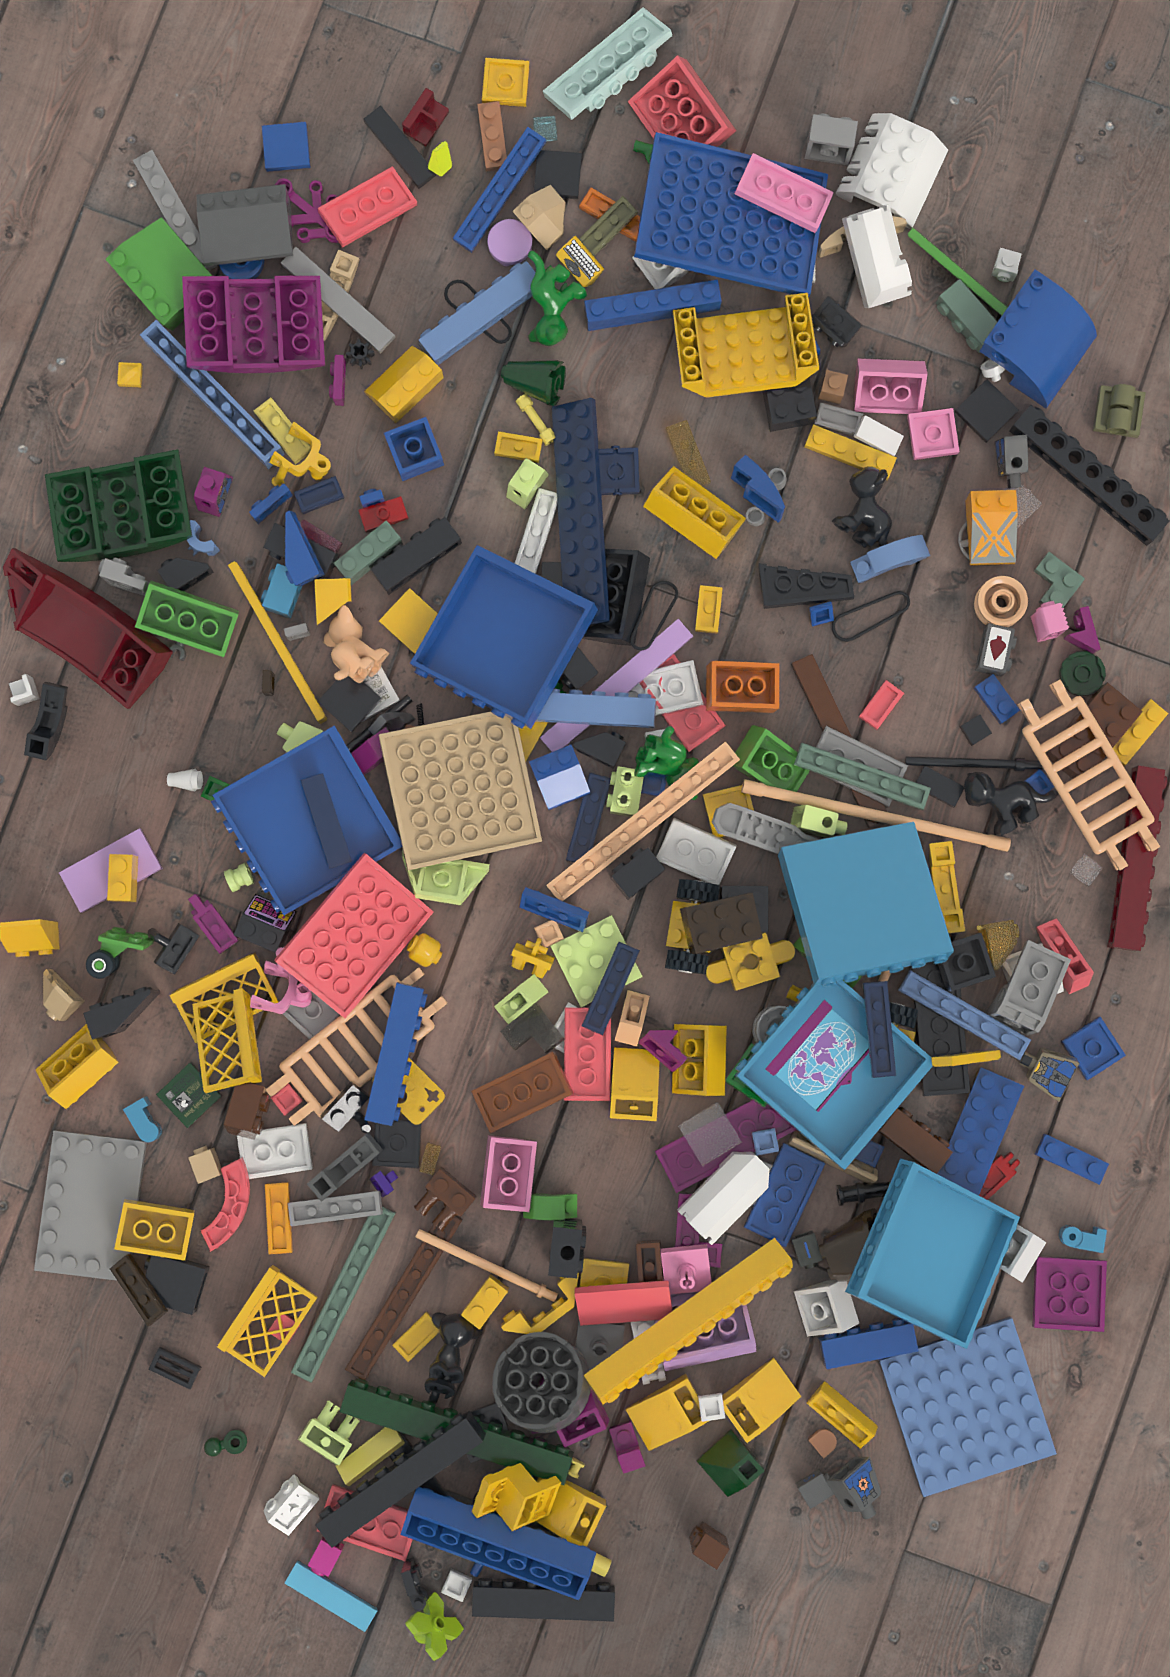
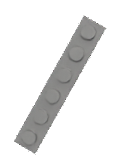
(169, 202)

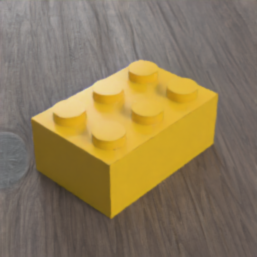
(154, 1229)

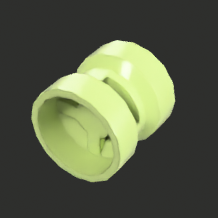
(239, 877)

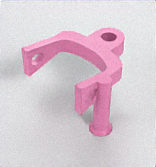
(296, 994)

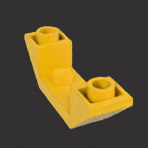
(519, 1323)

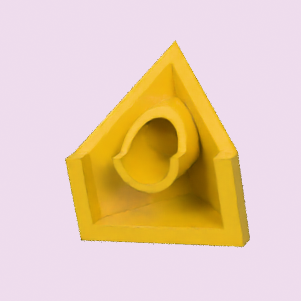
(330, 596)

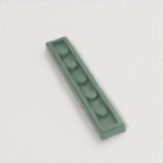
(862, 776)

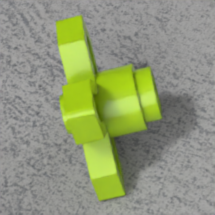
(434, 1628)

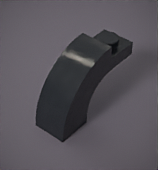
(49, 722)

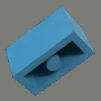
(281, 594)

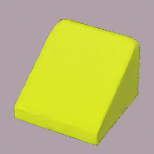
(440, 159)

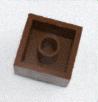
(246, 1110)

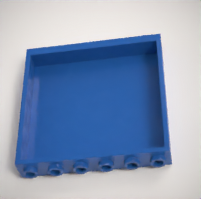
(503, 637)
(278, 829)

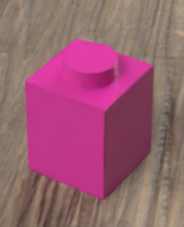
(325, 1557)

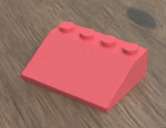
(681, 106)

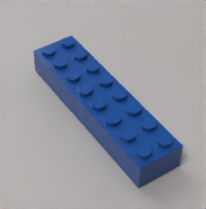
(490, 1542)

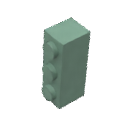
(966, 314)
(362, 556)

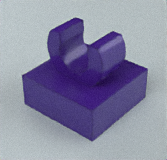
(382, 1182)

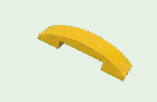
(944, 881)

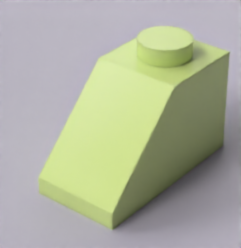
(521, 999)

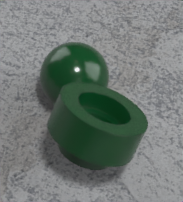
(214, 1445)

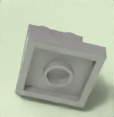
(1031, 989)

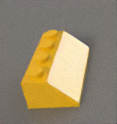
(694, 512)

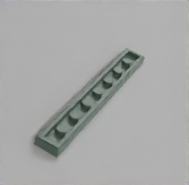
(342, 1295)

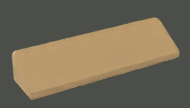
(856, 1168)

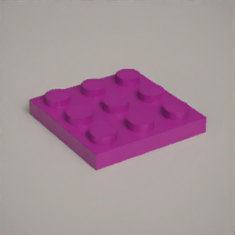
(1069, 1294)

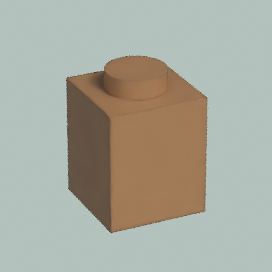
(833, 387)

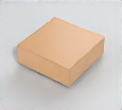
(549, 933)

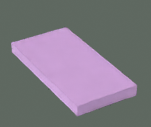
(89, 877)

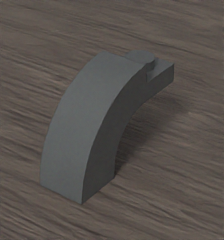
(344, 1166)

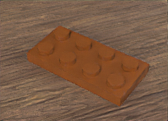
(522, 1092)

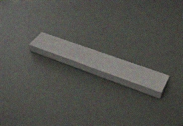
(341, 302)

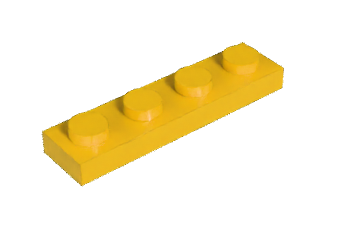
(848, 450)

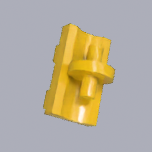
(534, 954)

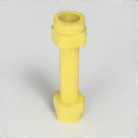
(525, 404)

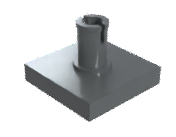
(599, 1341)

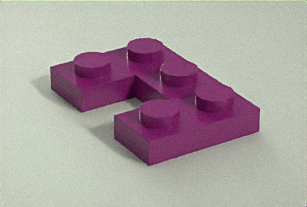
(688, 1236)

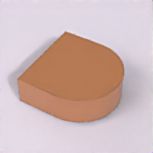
(823, 1441)

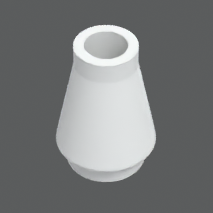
(186, 779)

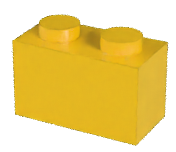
(122, 878)
(485, 1301)

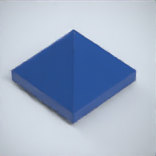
(821, 613)

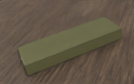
(608, 226)

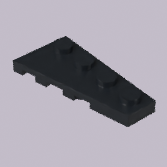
(800, 587)

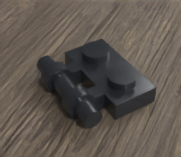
(411, 1577)

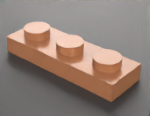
(492, 135)

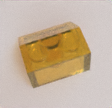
(999, 940)

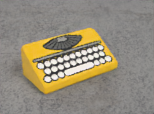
(580, 262)

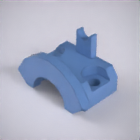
(206, 547)

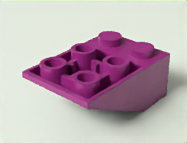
(590, 1421)

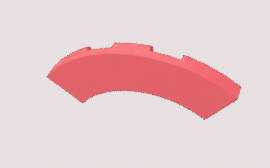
(234, 1207)

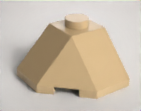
(543, 215)
(59, 996)

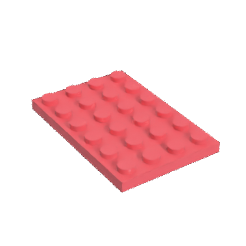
(354, 935)

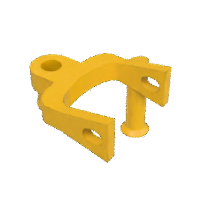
(315, 462)

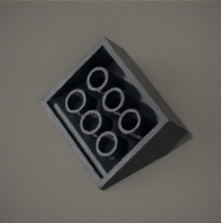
(626, 587)

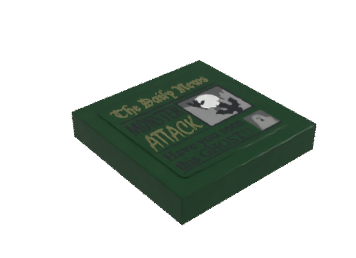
(186, 1096)

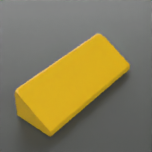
(842, 1415)

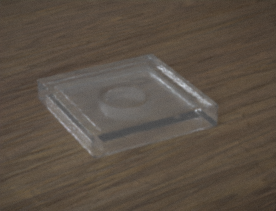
(709, 1134)

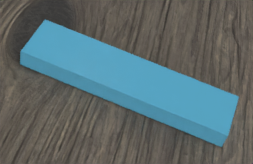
(331, 1596)

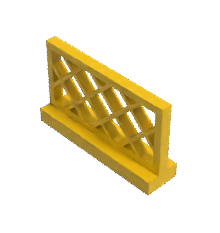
(216, 979)
(246, 1041)
(248, 1314)

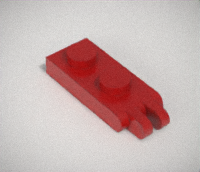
(998, 1175)

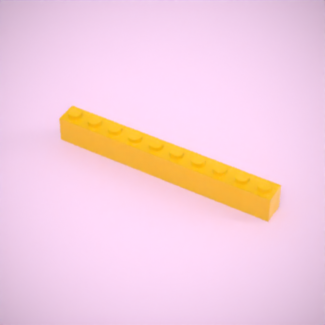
(688, 1321)

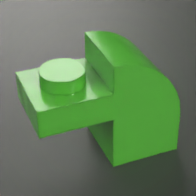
(552, 1206)

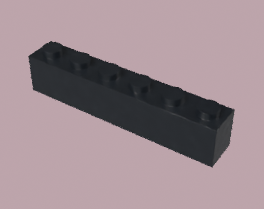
(532, 1601)

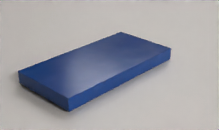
(787, 1194)

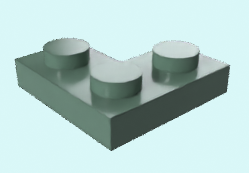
(1062, 577)

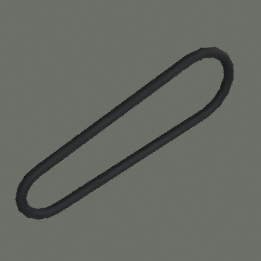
(455, 307)
(663, 619)
(877, 624)

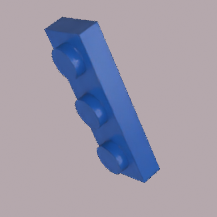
(554, 909)
(1071, 1159)

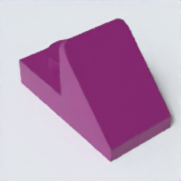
(1087, 637)
(659, 1045)
(627, 1447)

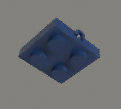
(619, 471)

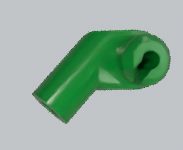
(644, 148)

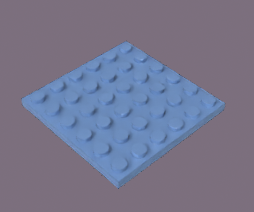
(967, 1408)

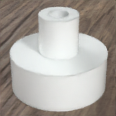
(992, 370)

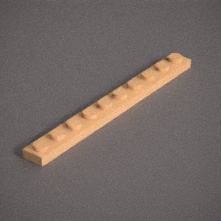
(643, 821)

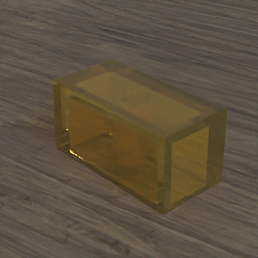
(430, 1158)

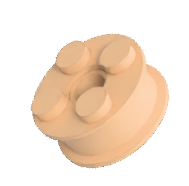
(1010, 591)

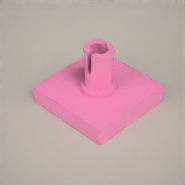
(686, 1268)

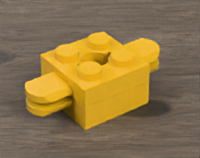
(750, 962)

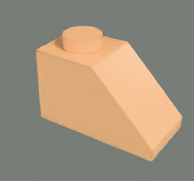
(632, 1018)

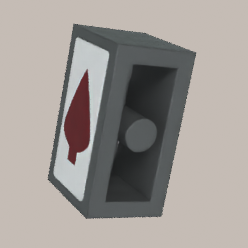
(995, 650)

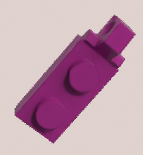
(212, 924)

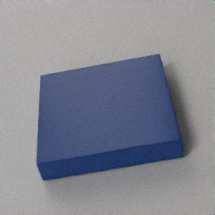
(286, 146)
(1093, 1048)

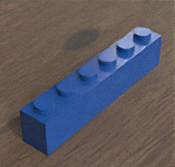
(651, 305)
(394, 1054)

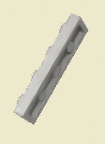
(335, 1208)

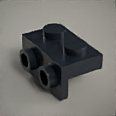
(835, 322)

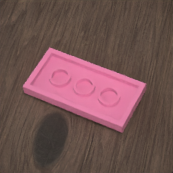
(784, 193)

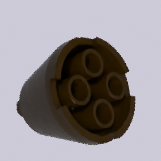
(845, 1245)

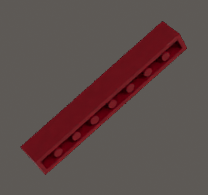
(1133, 881)

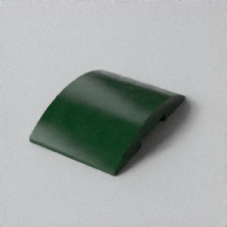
(88, 515)

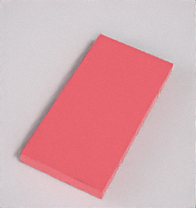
(367, 206)
(691, 724)
(586, 1058)
(623, 1302)
(382, 1532)

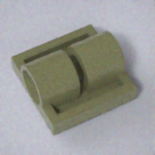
(1119, 410)

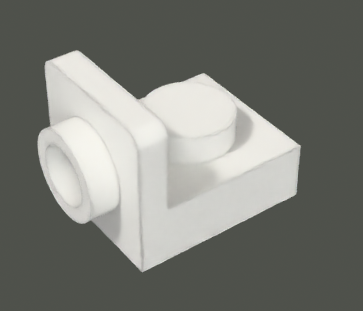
(1006, 265)

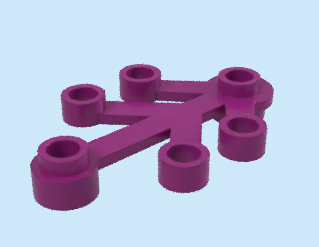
(311, 213)

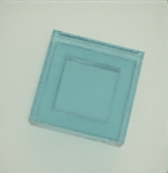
(546, 127)

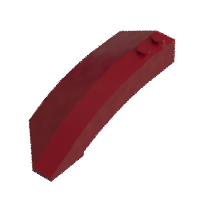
(83, 628)

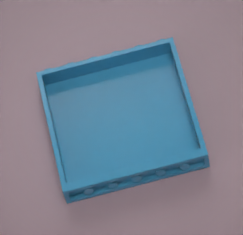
(933, 1253)

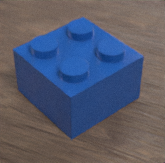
(414, 449)

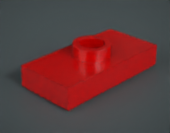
(390, 511)

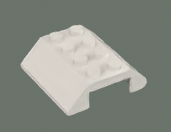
(894, 166)

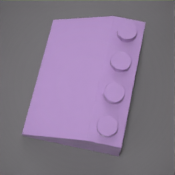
(727, 1339)

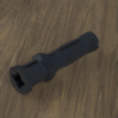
(860, 1192)

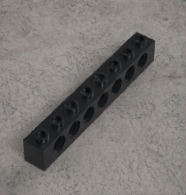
(1091, 487)

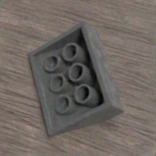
(245, 225)

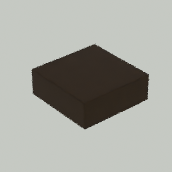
(268, 683)

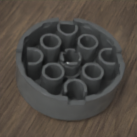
(560, 1396)

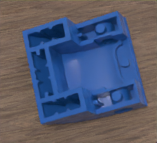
(1040, 338)

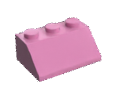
(889, 386)
(508, 1173)

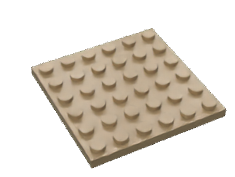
(459, 789)

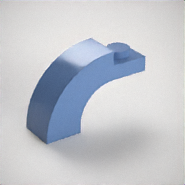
(890, 556)

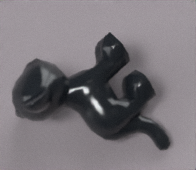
(865, 486)
(982, 791)
(446, 1367)

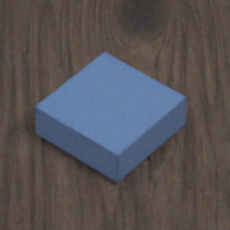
(765, 1141)

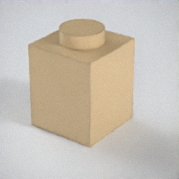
(205, 1164)

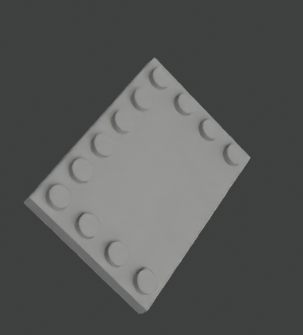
(85, 1202)

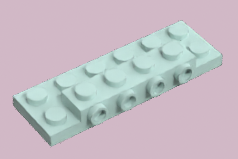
(609, 65)

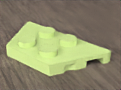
(446, 881)

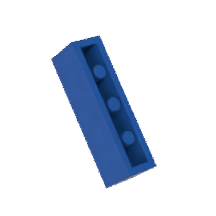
(868, 1344)

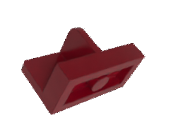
(424, 118)

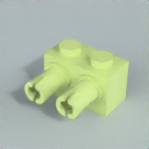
(626, 792)
(324, 1441)

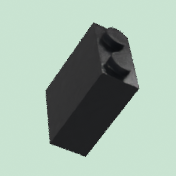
(177, 1282)

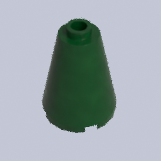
(536, 378)

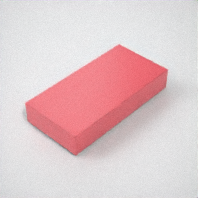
(881, 705)

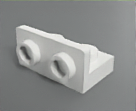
(290, 1505)

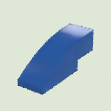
(758, 488)

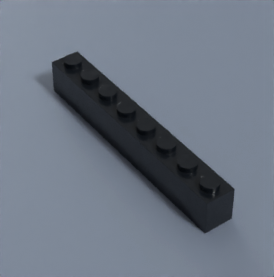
(400, 1478)

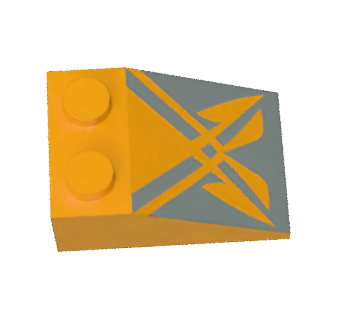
(992, 527)

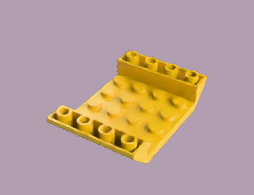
(746, 349)

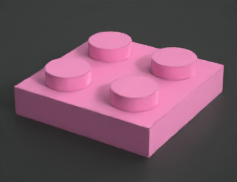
(933, 434)

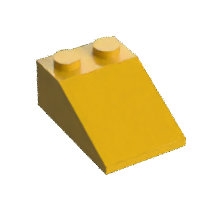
(30, 936)

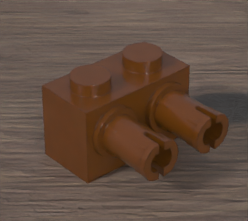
(451, 1192)

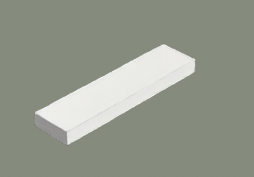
(537, 530)

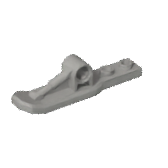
(757, 828)

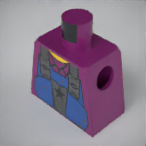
(213, 489)

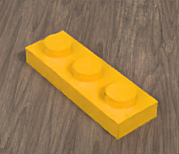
(1139, 731)

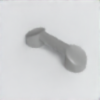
(756, 516)

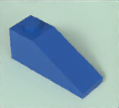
(299, 555)

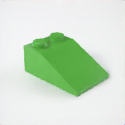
(769, 760)

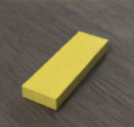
(279, 426)
(369, 1455)

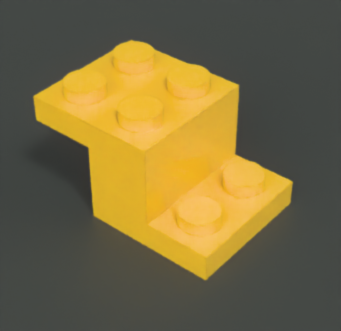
(516, 1496)

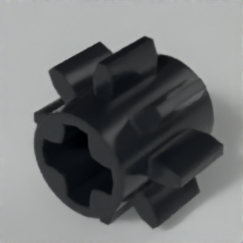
(360, 360)

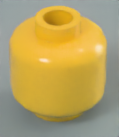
(424, 950)

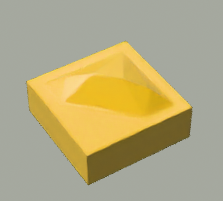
(129, 374)

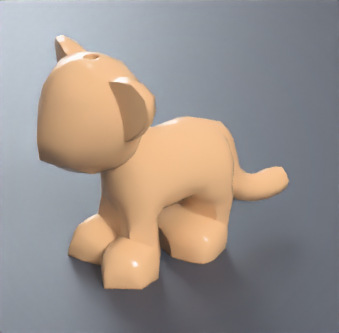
(349, 652)

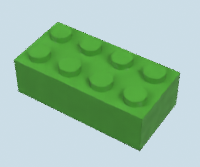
(187, 618)

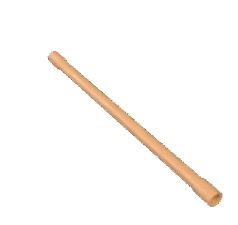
(760, 789)

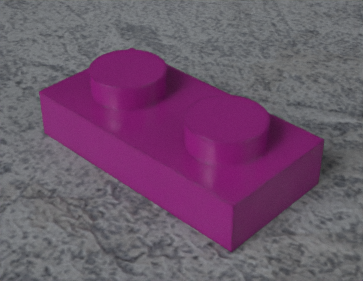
(337, 389)

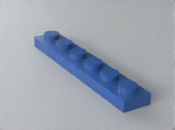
(499, 189)

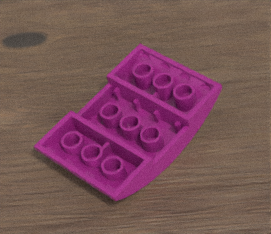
(253, 324)

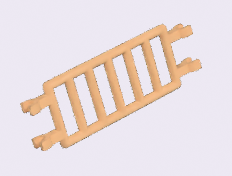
(1136, 799)
(339, 1023)

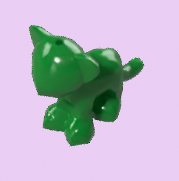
(552, 326)
(664, 757)

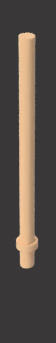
(539, 1290)

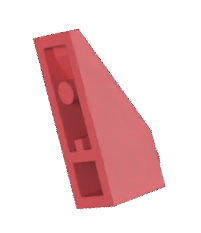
(1056, 939)

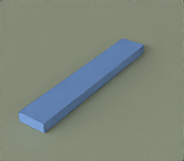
(964, 1015)

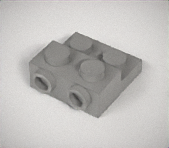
(120, 575)

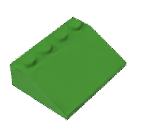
(154, 268)

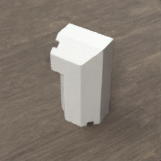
(876, 256)
(726, 1194)

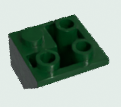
(730, 1464)

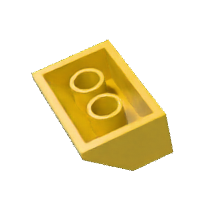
(404, 383)
(706, 1060)
(75, 1067)

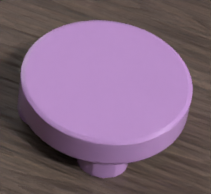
(509, 242)

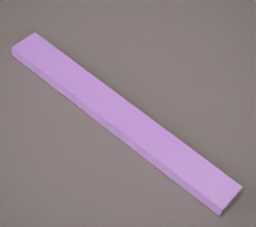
(625, 679)

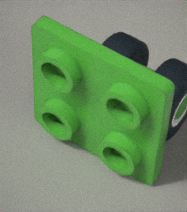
(114, 941)

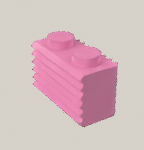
(1049, 621)

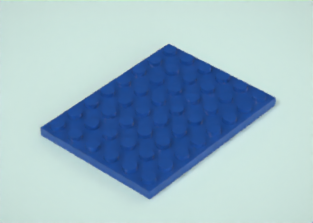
(703, 227)

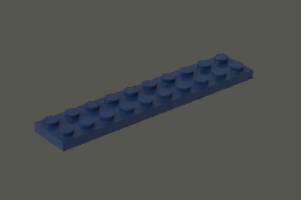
(580, 503)

